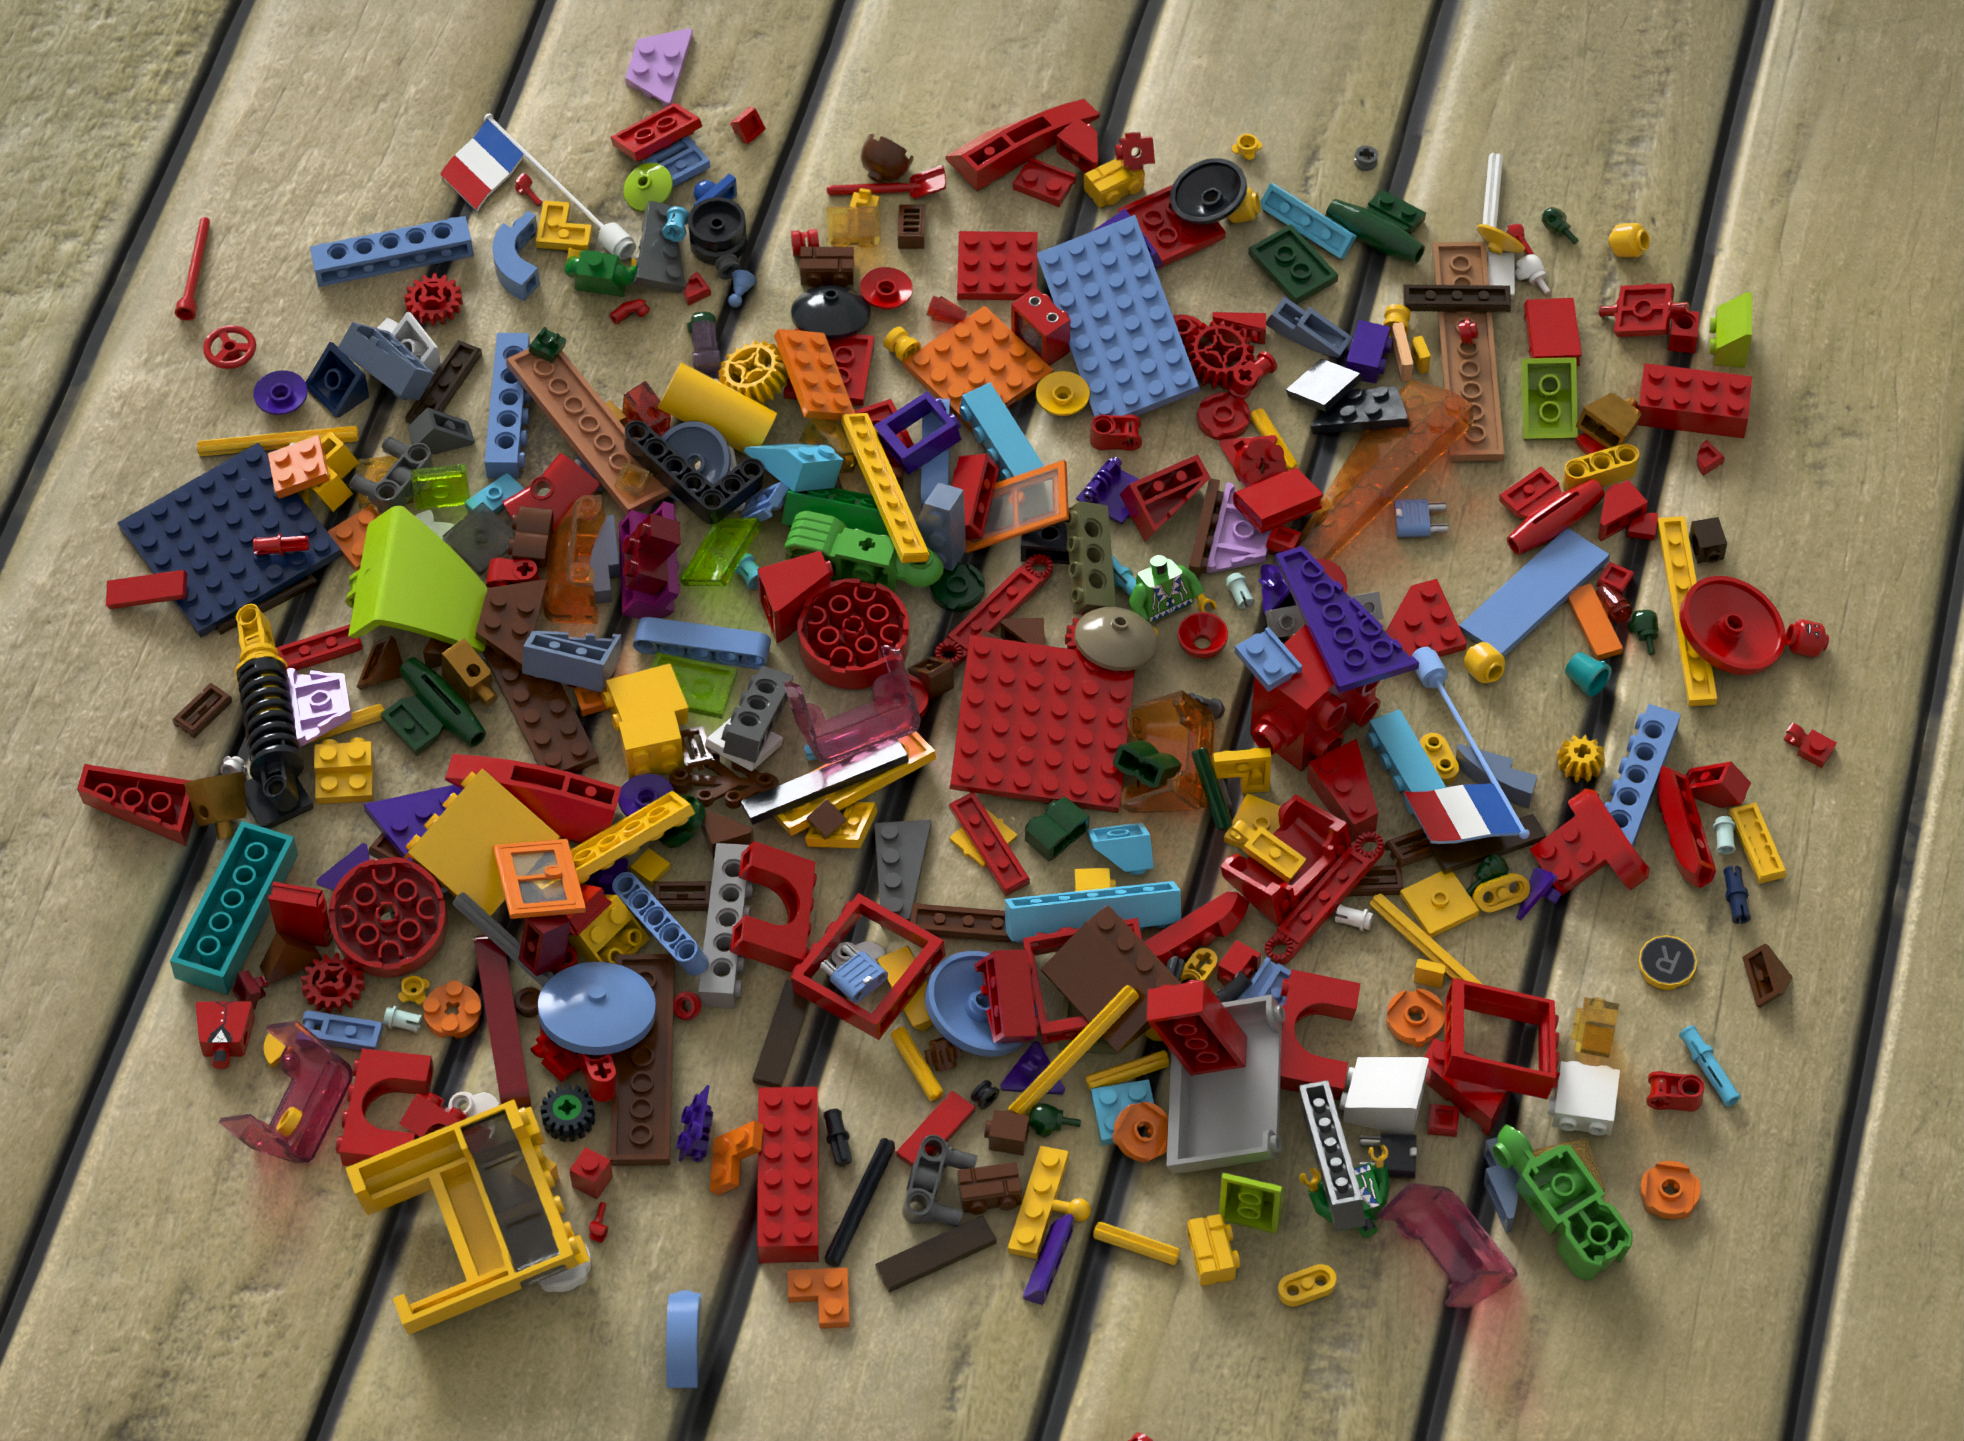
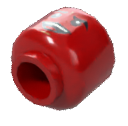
(1807, 638)

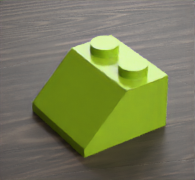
(1731, 332)

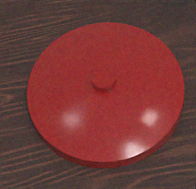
(1732, 625)

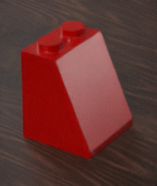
(787, 587)

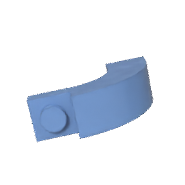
(512, 271)
(683, 1339)

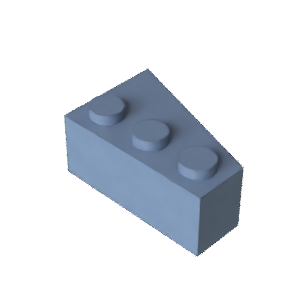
(386, 360)
(943, 524)
(571, 660)

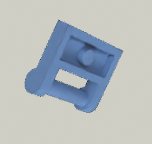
(684, 164)

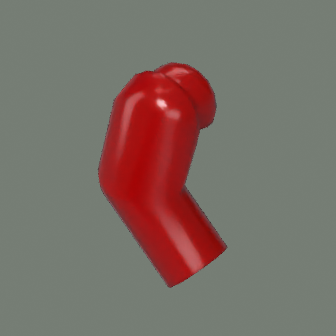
(627, 308)

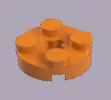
(452, 995)
(1415, 1032)
(1127, 1136)
(1665, 1205)

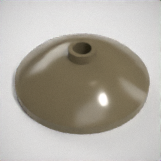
(1116, 639)

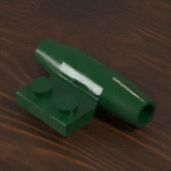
(1382, 225)
(433, 707)

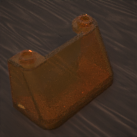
(570, 584)
(1176, 727)

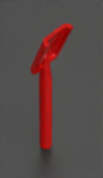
(920, 185)

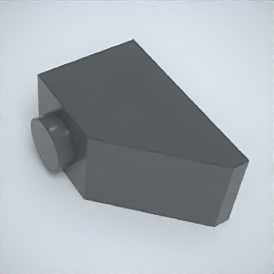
(440, 431)

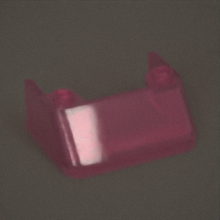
(862, 728)
(316, 1089)
(1453, 1239)

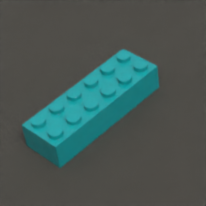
(233, 908)

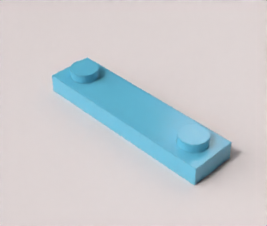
(1307, 221)

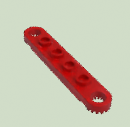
(996, 607)
(1324, 898)

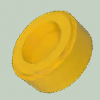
(289, 1121)

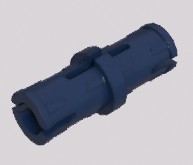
(1736, 894)

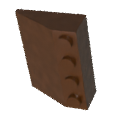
(1099, 965)

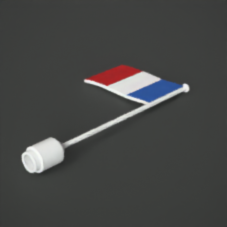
(492, 159)

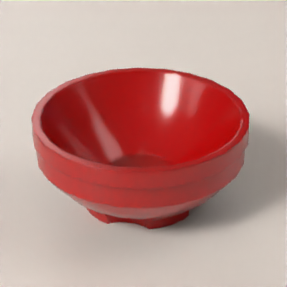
(1202, 626)

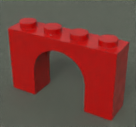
(793, 882)
(1307, 996)
(376, 1075)

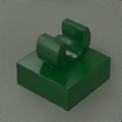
(547, 345)

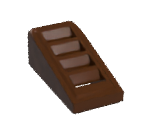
(911, 240)

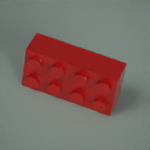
(1694, 400)
(1196, 1027)

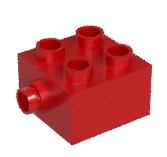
(1307, 712)

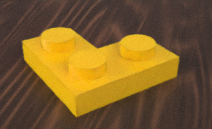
(557, 233)
(1250, 765)
(852, 832)

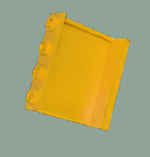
(461, 840)

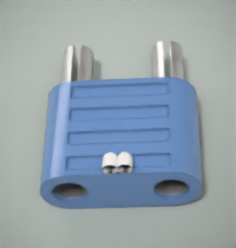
(1413, 517)
(856, 976)

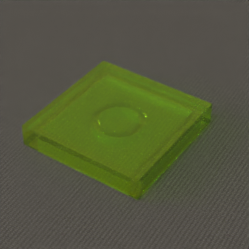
(440, 486)

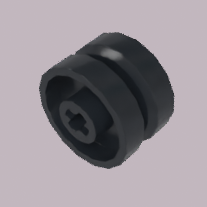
(717, 229)

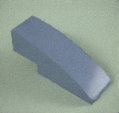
(1308, 328)
(605, 561)
(1516, 784)
(1501, 1187)

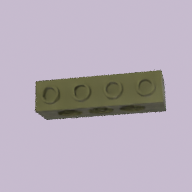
(1090, 557)

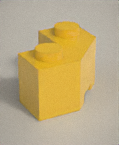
(339, 463)

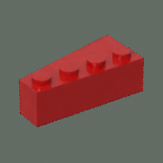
(139, 798)

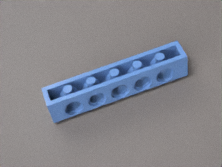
(391, 251)
(507, 411)
(1655, 723)

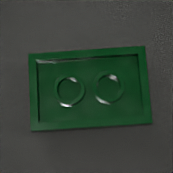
(1293, 264)

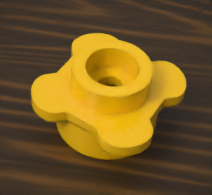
(1247, 146)
(411, 983)

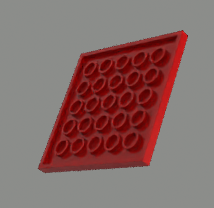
(1040, 725)

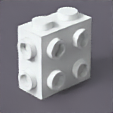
(1585, 1098)

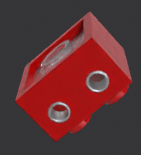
(1041, 325)

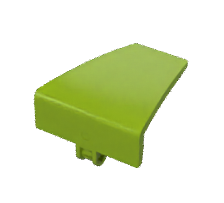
(414, 583)

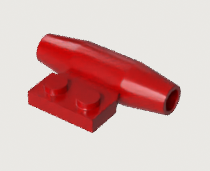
(1545, 508)

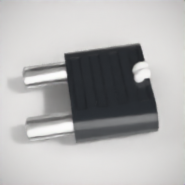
(1401, 1153)

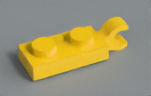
(1269, 851)

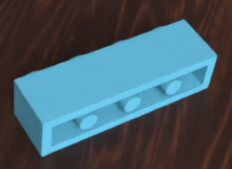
(998, 432)
(1402, 755)

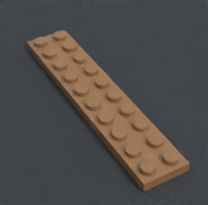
(1466, 367)

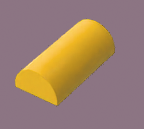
(705, 400)

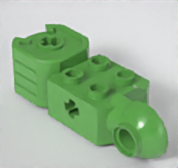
(857, 552)
(1566, 1202)

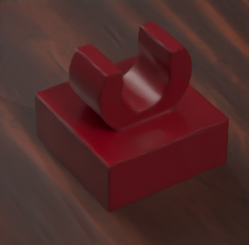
(248, 988)

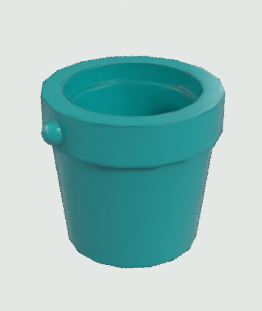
(1588, 673)

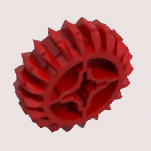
(1225, 347)

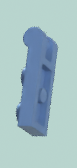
(344, 1030)

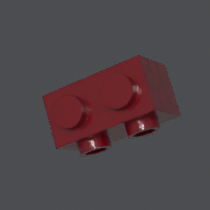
(544, 942)

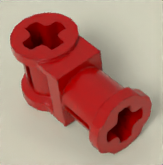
(1253, 373)

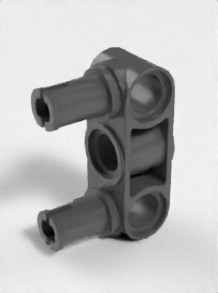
(396, 485)
(925, 1181)

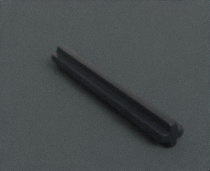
(859, 1202)

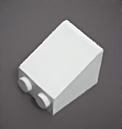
(1385, 1093)

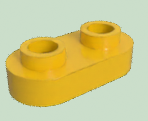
(1441, 755)
(1499, 892)
(1305, 1285)

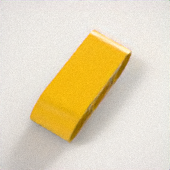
(1604, 466)

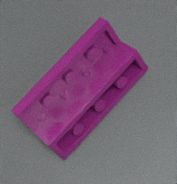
(637, 603)

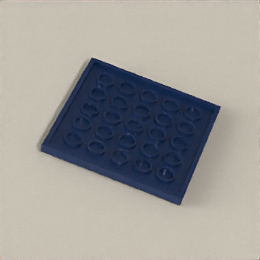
(211, 532)

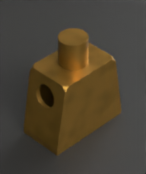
(1610, 419)
(468, 674)
(218, 801)

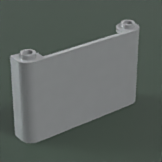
(1234, 1112)

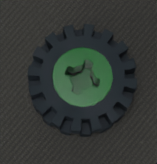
(569, 1122)

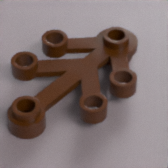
(725, 783)

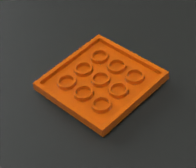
(974, 355)

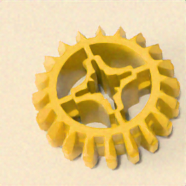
(750, 367)

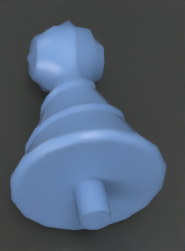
(742, 282)

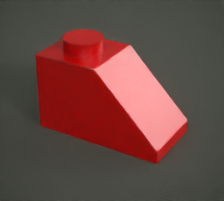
(1079, 145)
(1620, 508)
(1719, 784)

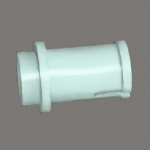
(1239, 590)
(1725, 837)
(401, 1019)

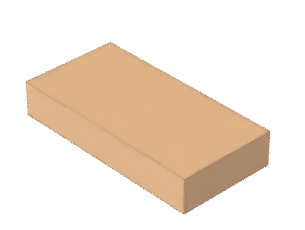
(1402, 352)

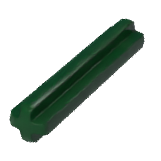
(1212, 788)

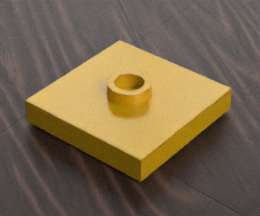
(1254, 813)
(1439, 903)

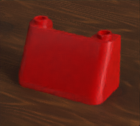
(1309, 832)

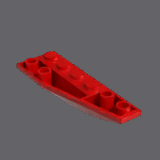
(1011, 145)
(563, 800)

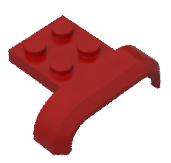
(1589, 844)

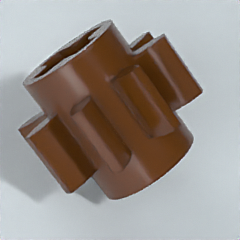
(942, 1054)

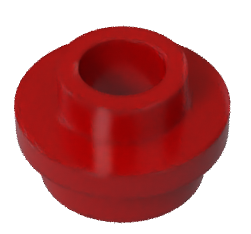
(1468, 331)
(679, 1005)

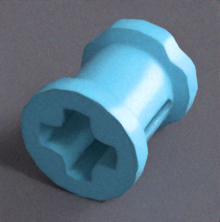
(676, 224)
(748, 570)

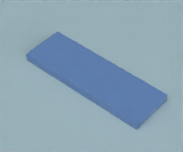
(1534, 592)

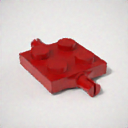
(1644, 310)

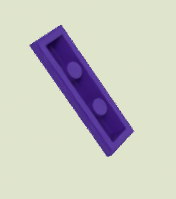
(1049, 1260)

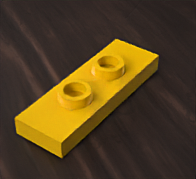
(1757, 843)

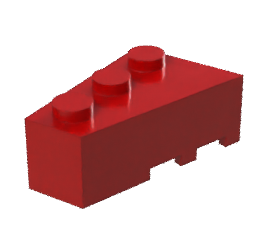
(1163, 493)
(1344, 788)
(1009, 995)
(1476, 1101)

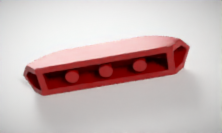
(1685, 828)
(1199, 927)

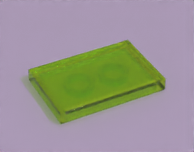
(721, 552)
(702, 683)

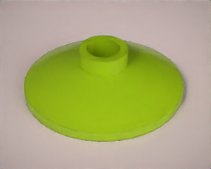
(657, 188)

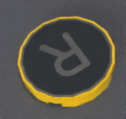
(1667, 962)

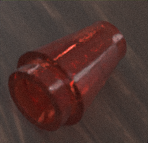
(945, 311)
(1614, 604)

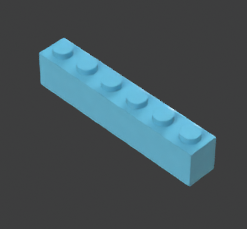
(1151, 903)

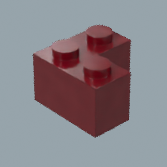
(648, 552)

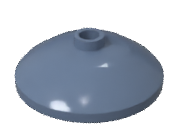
(702, 443)

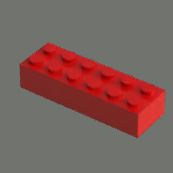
(788, 1175)

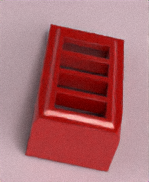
(1252, 323)

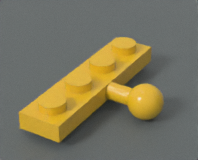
(1041, 1202)

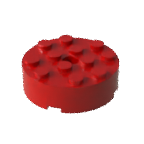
(845, 630)
(392, 945)

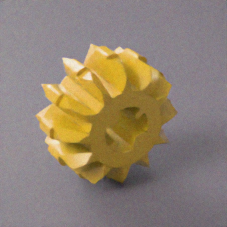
(1581, 758)

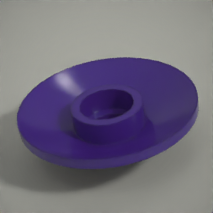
(277, 385)
(640, 790)

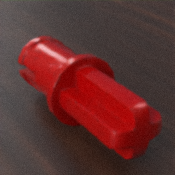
(280, 544)

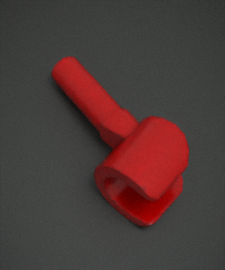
(522, 186)
(1517, 232)
(597, 1230)

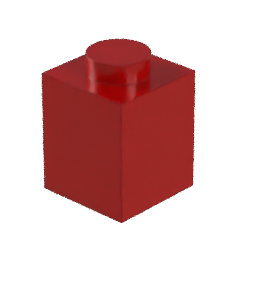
(591, 1173)

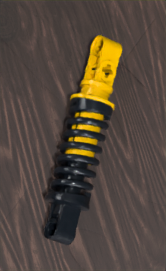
(267, 710)

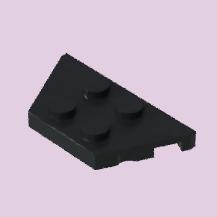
(1364, 410)

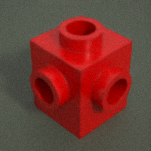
(1144, 153)

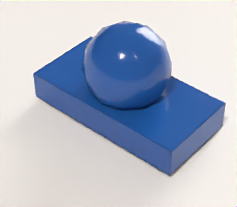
(707, 189)

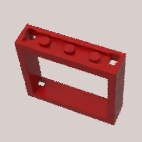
(1041, 944)
(901, 993)
(1507, 1005)

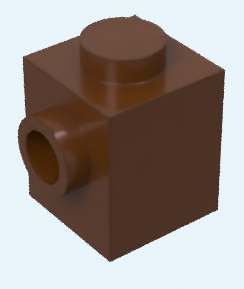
(1007, 1132)

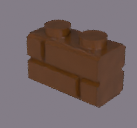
(827, 266)
(989, 1188)

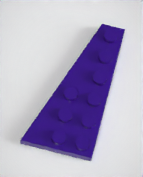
(1343, 630)
(406, 815)

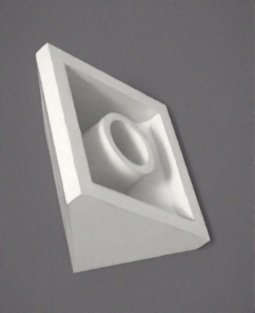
(417, 341)

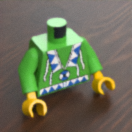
(1165, 590)

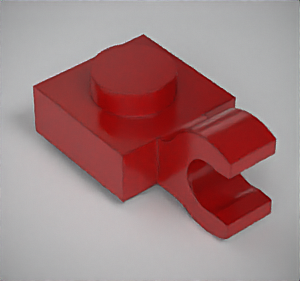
(1812, 747)
(557, 1060)

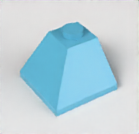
(1125, 846)

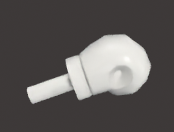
(1532, 269)

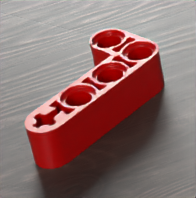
(598, 1074)

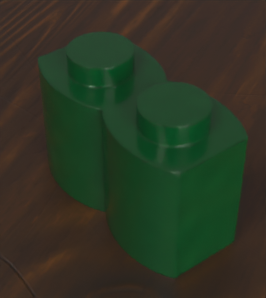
(1146, 763)
(1056, 828)

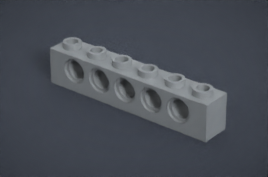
(717, 990)

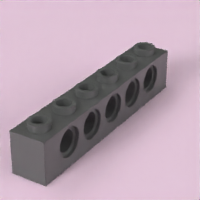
(1332, 1156)

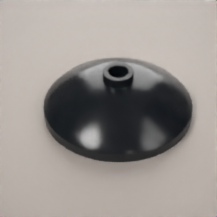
(1208, 191)
(831, 311)

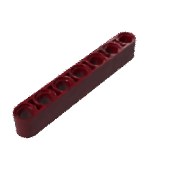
(502, 1022)

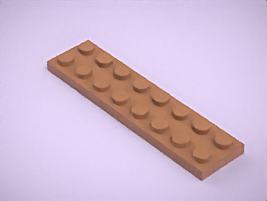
(583, 423)

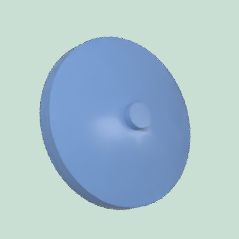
(596, 1008)
(960, 1009)

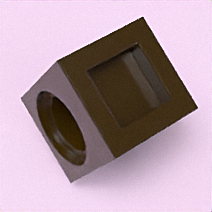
(1708, 540)

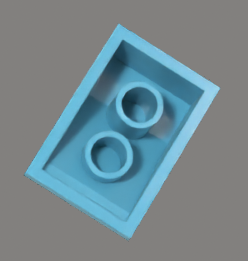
(799, 465)

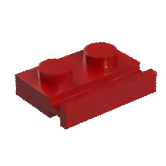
(1044, 182)

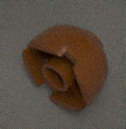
(884, 159)

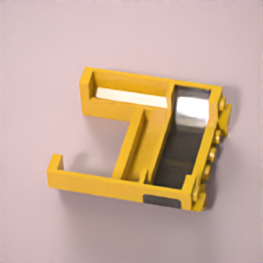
(492, 1203)

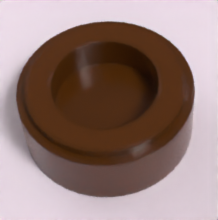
(527, 1001)

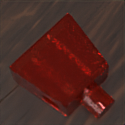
(642, 405)

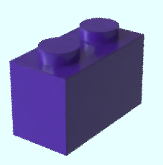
(1368, 350)

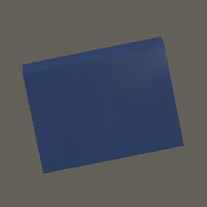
(337, 382)

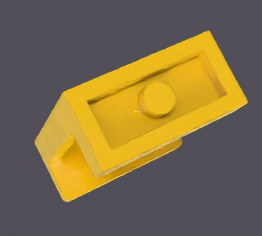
(644, 695)

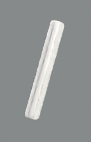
(1492, 190)

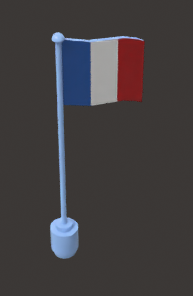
(1462, 810)

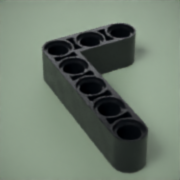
(688, 477)

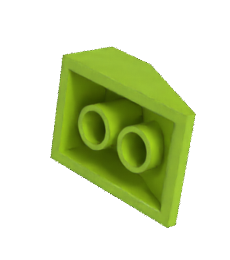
(1549, 398)
(1251, 1202)

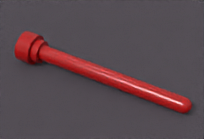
(186, 306)

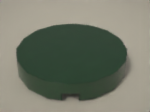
(963, 592)
(679, 835)

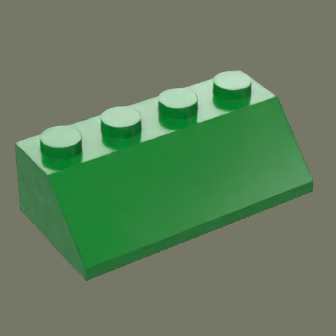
(851, 507)

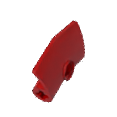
(566, 484)

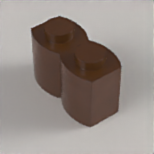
(532, 535)

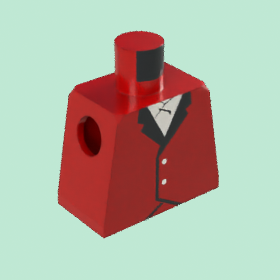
(224, 1029)

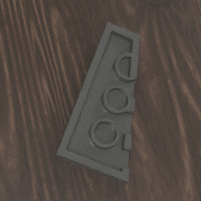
(659, 258)
(899, 862)

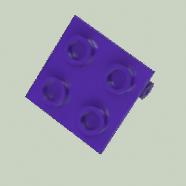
(1107, 487)
(697, 1124)

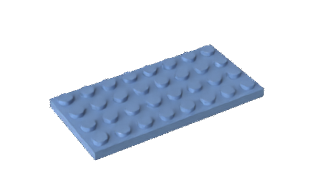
(1119, 320)

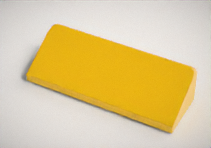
(896, 964)

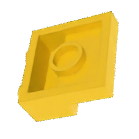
(343, 771)

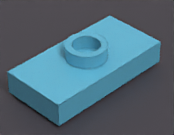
(495, 493)

